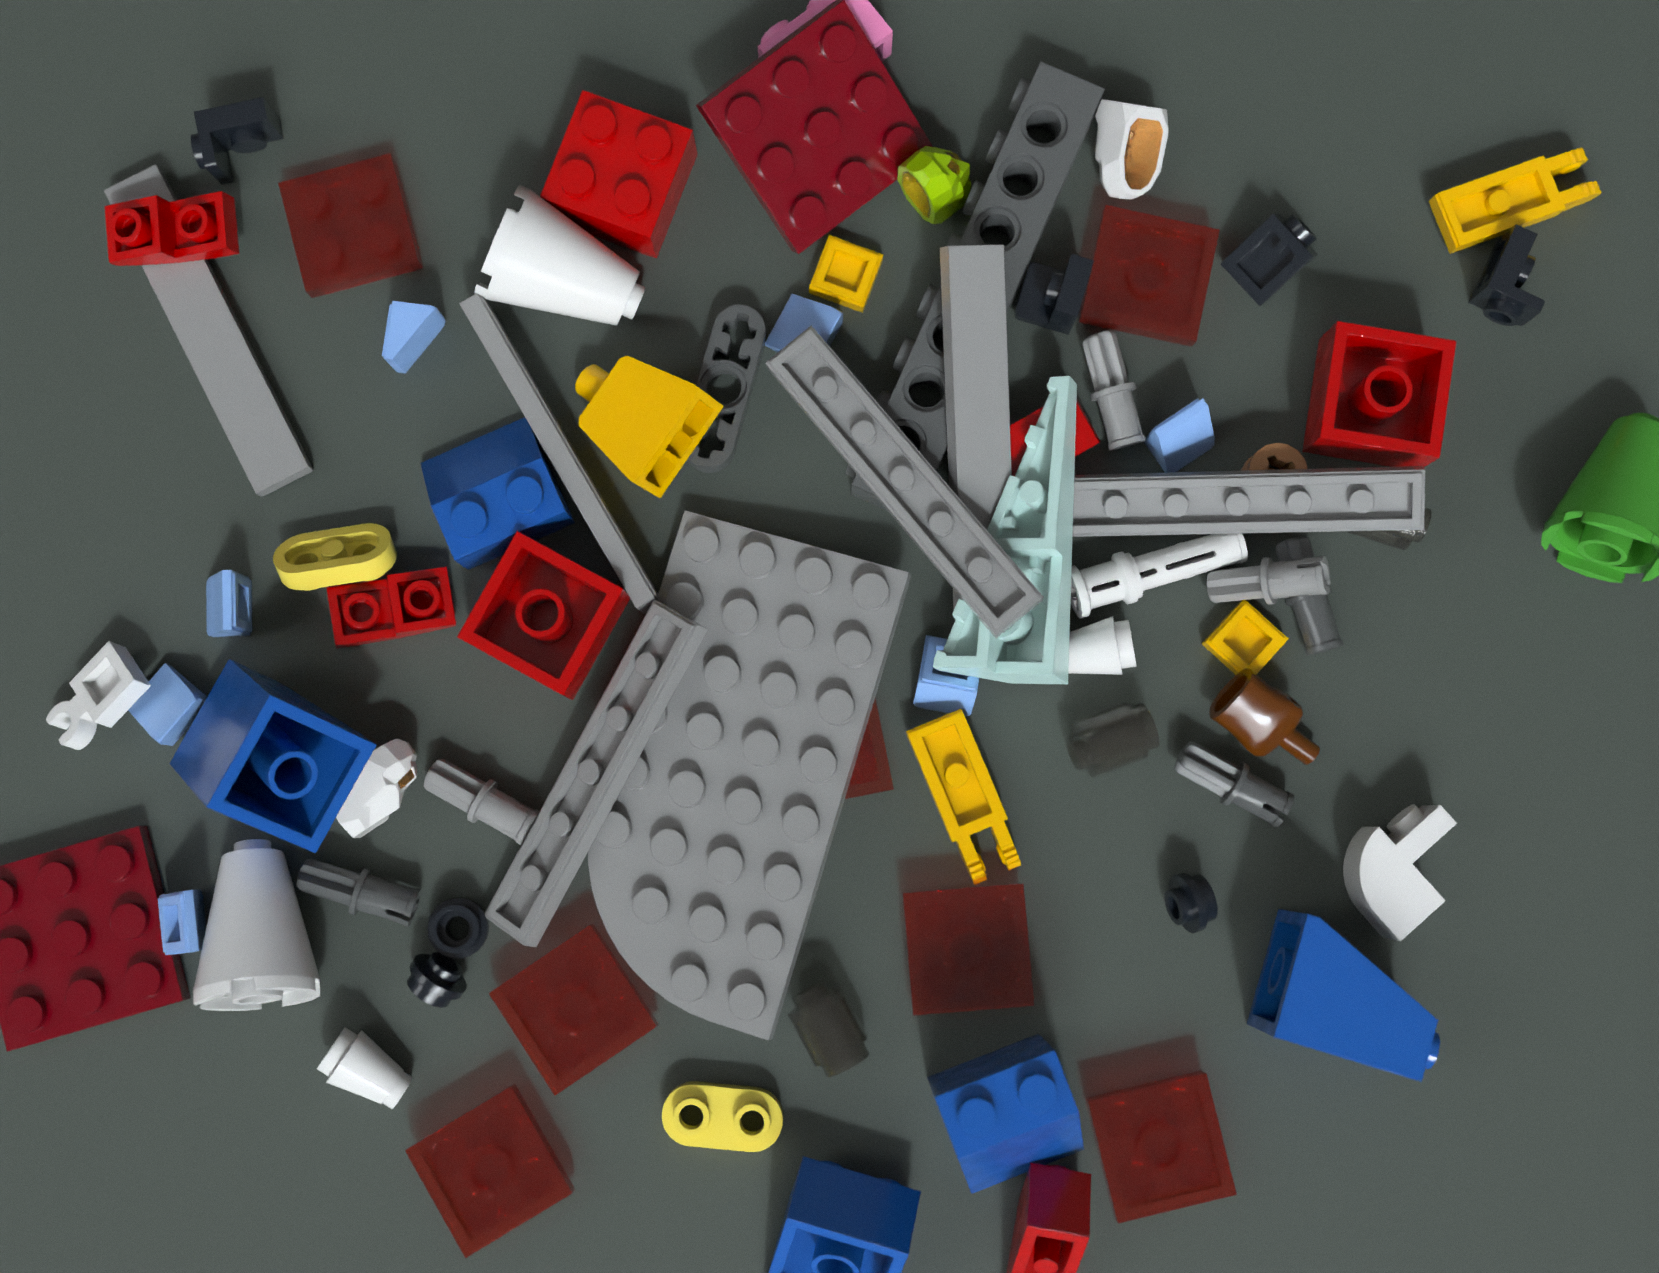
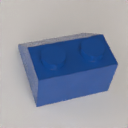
(492, 491)
(844, 1222)

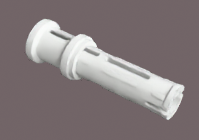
(1128, 583)

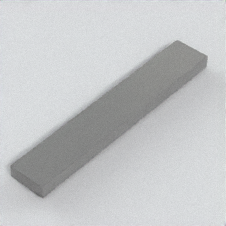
(221, 356)
(976, 376)
(560, 452)
(904, 482)
(1250, 501)
(595, 773)

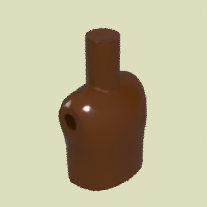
(1262, 717)

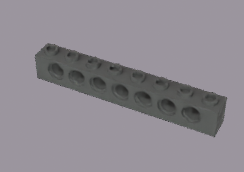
(1049, 101)

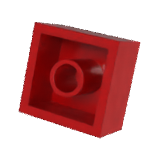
(620, 173)
(1379, 396)
(544, 615)

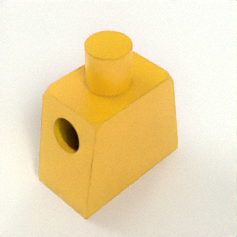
(644, 419)

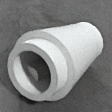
(1101, 648)
(364, 1069)

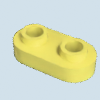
(335, 556)
(722, 1114)

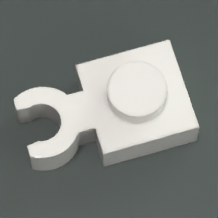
(103, 695)

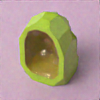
(935, 183)

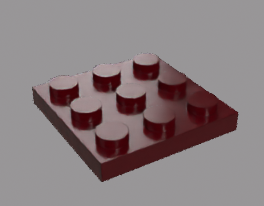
(815, 126)
(83, 939)

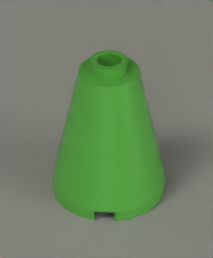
(1612, 507)

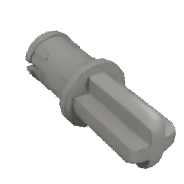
(1113, 390)
(1270, 580)
(480, 799)

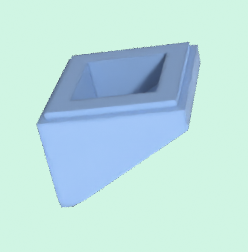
(798, 316)
(409, 333)
(1182, 437)
(229, 604)
(941, 689)
(168, 706)
(182, 921)

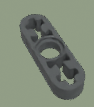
(751, 352)

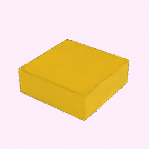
(846, 273)
(1244, 639)

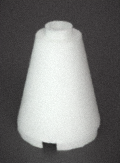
(557, 266)
(255, 936)

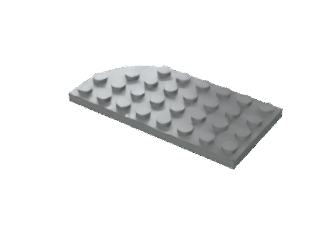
(748, 769)

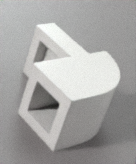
(1382, 875)

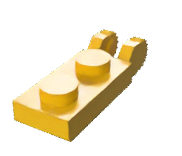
(1507, 198)
(962, 789)

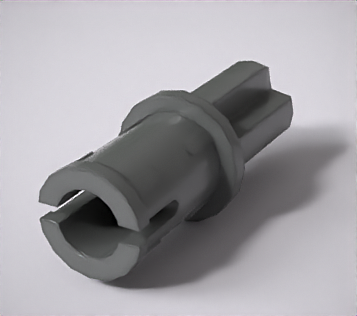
(1312, 611)
(1234, 783)
(359, 891)

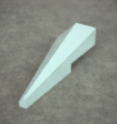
(1036, 532)

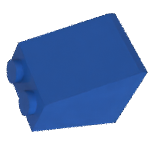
(270, 757)
(1338, 1002)
(1008, 1112)

